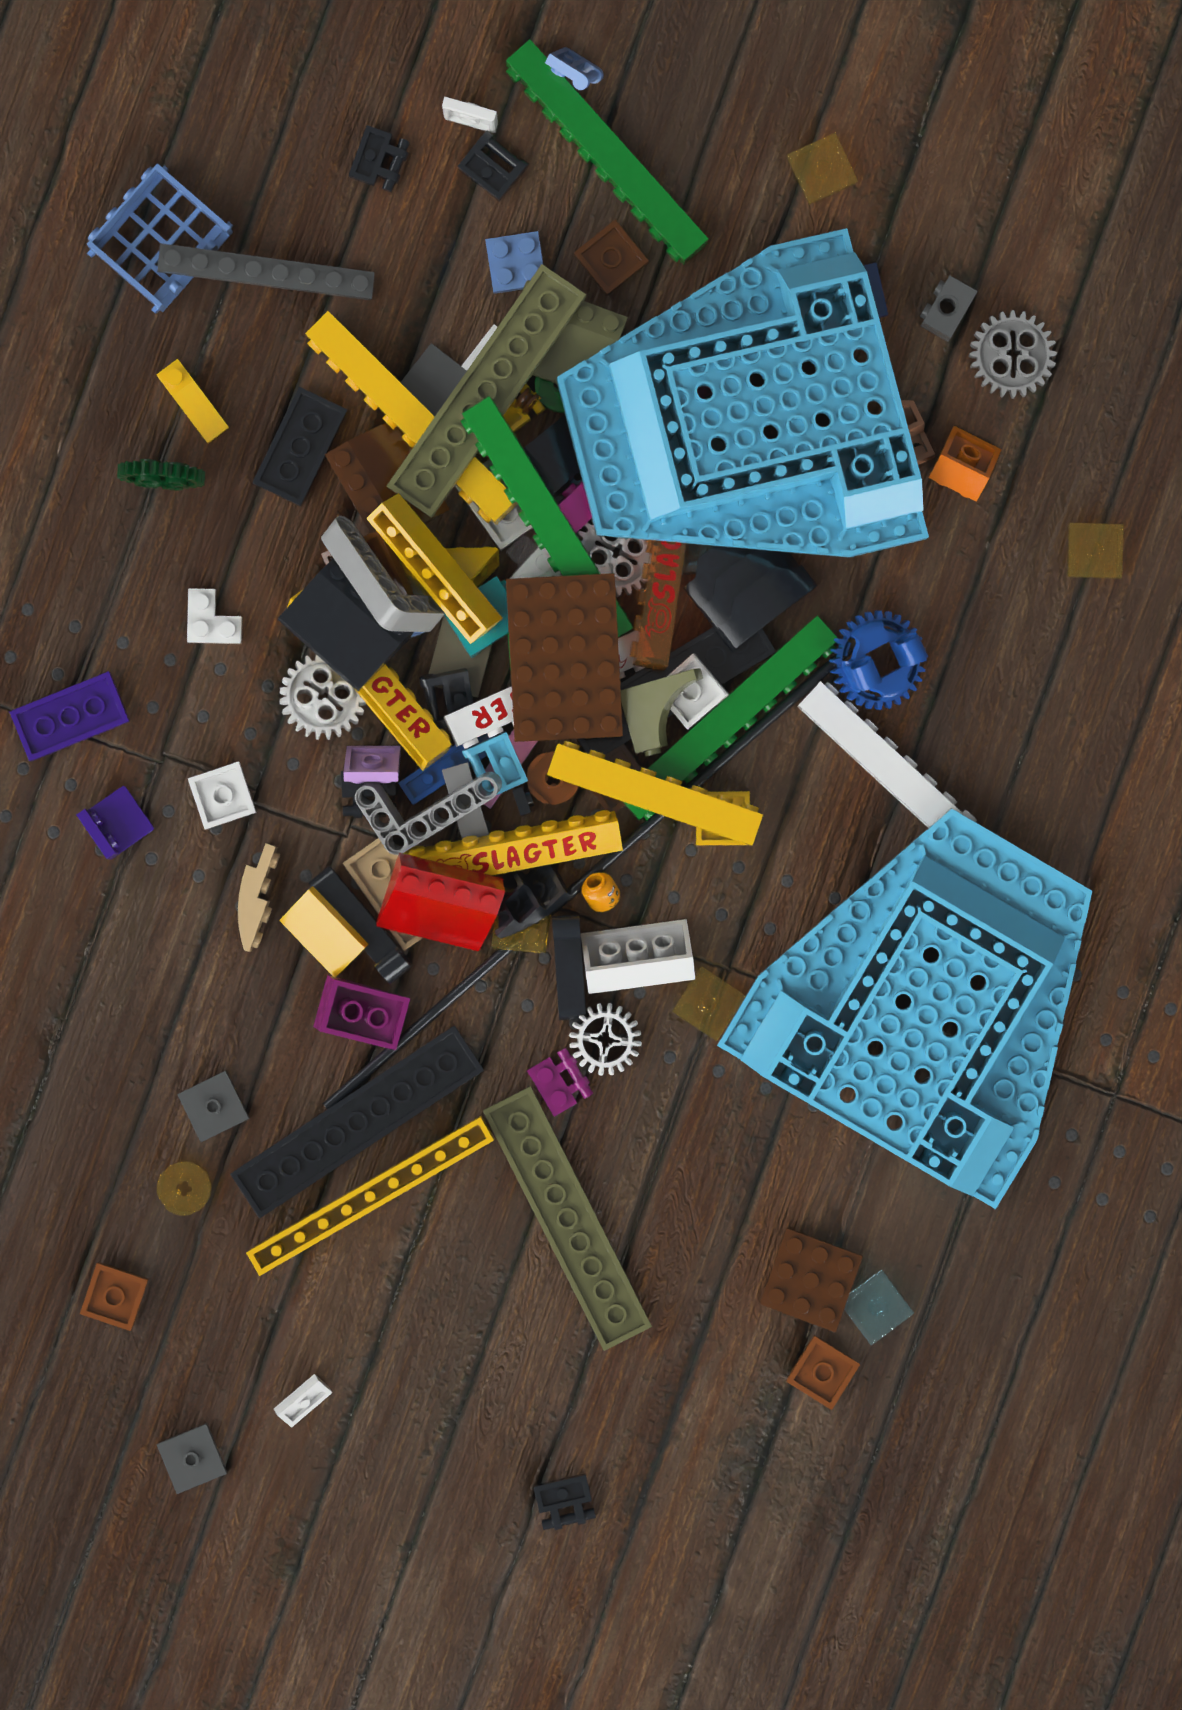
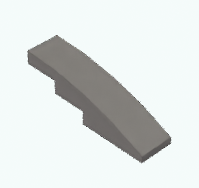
(473, 822)

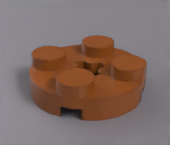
(538, 786)

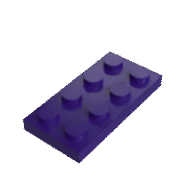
(69, 716)

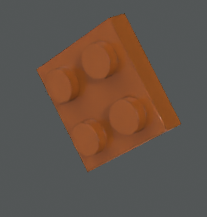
(114, 1296)
(822, 1372)

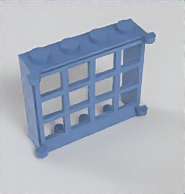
(118, 216)

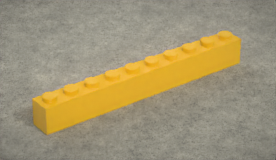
(401, 409)
(370, 1195)

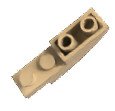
(252, 908)

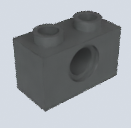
(959, 296)

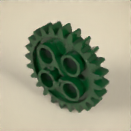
(154, 474)

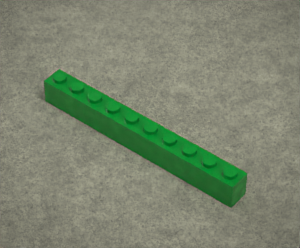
(607, 153)
(531, 494)
(742, 705)

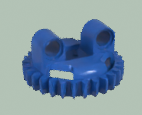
(860, 671)

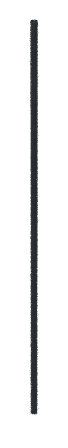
(575, 888)

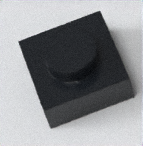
(523, 800)

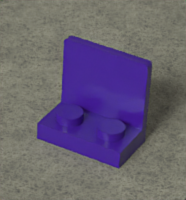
(116, 823)

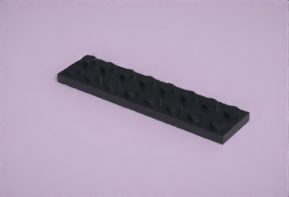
(714, 655)

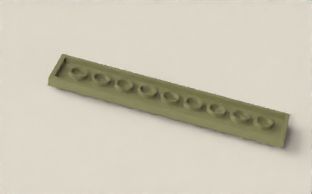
(497, 371)
(567, 1218)

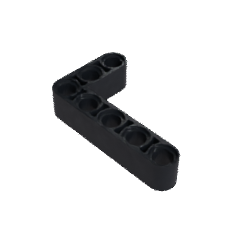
(387, 955)

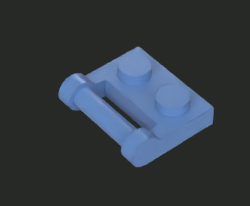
(570, 64)

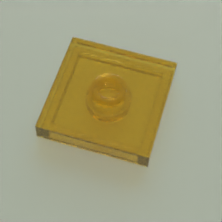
(822, 168)
(1095, 550)
(708, 1003)

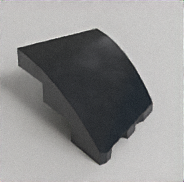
(530, 898)

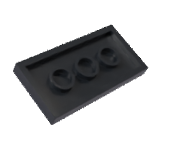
(300, 446)

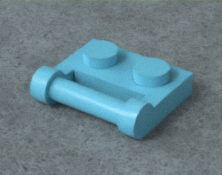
(502, 758)

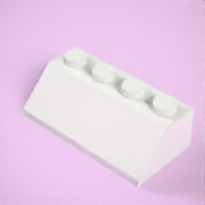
(637, 956)

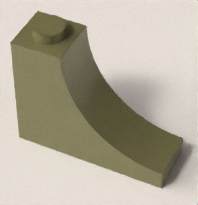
(648, 709)

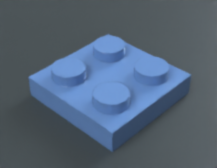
(513, 260)

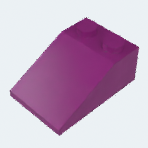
(361, 1013)

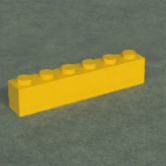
(434, 568)

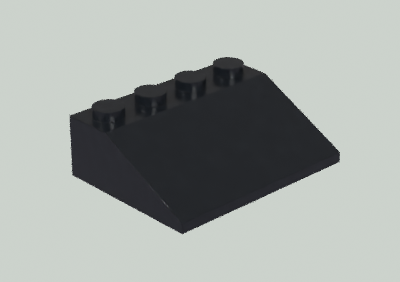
(341, 628)

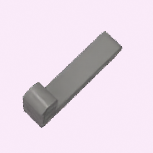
(375, 585)
(428, 816)

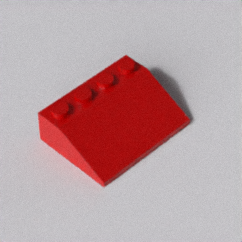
(441, 902)

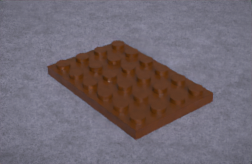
(564, 657)

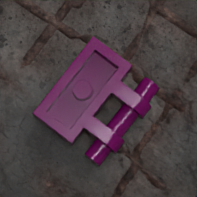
(552, 1085)

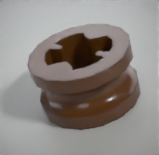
(526, 401)

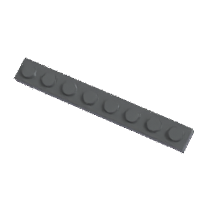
(265, 271)

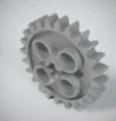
(1036, 355)

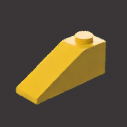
(192, 401)

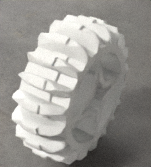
(602, 1062)

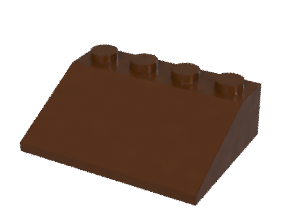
(368, 465)

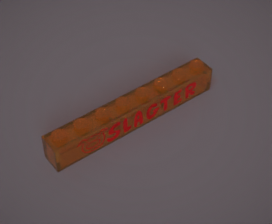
(658, 604)

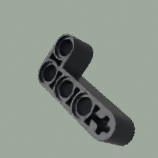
(569, 966)

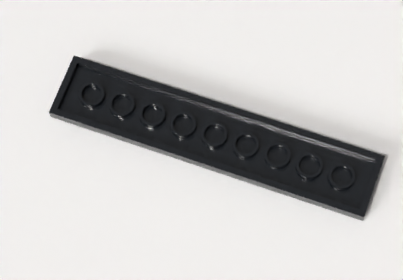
(357, 1121)

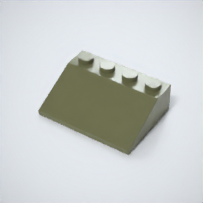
(583, 337)

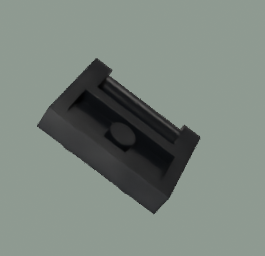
(487, 172)
(456, 692)

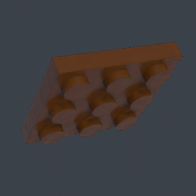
(811, 1280)

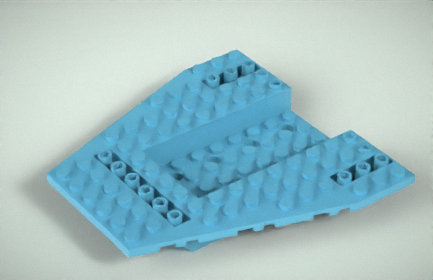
(810, 490)
(837, 988)

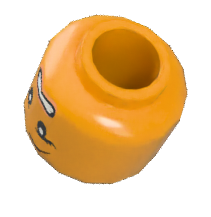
(600, 892)

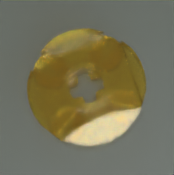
(171, 1196)

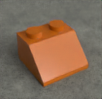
(965, 463)

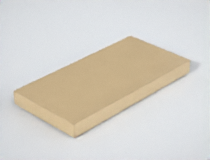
(372, 872)

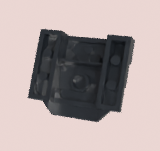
(746, 589)

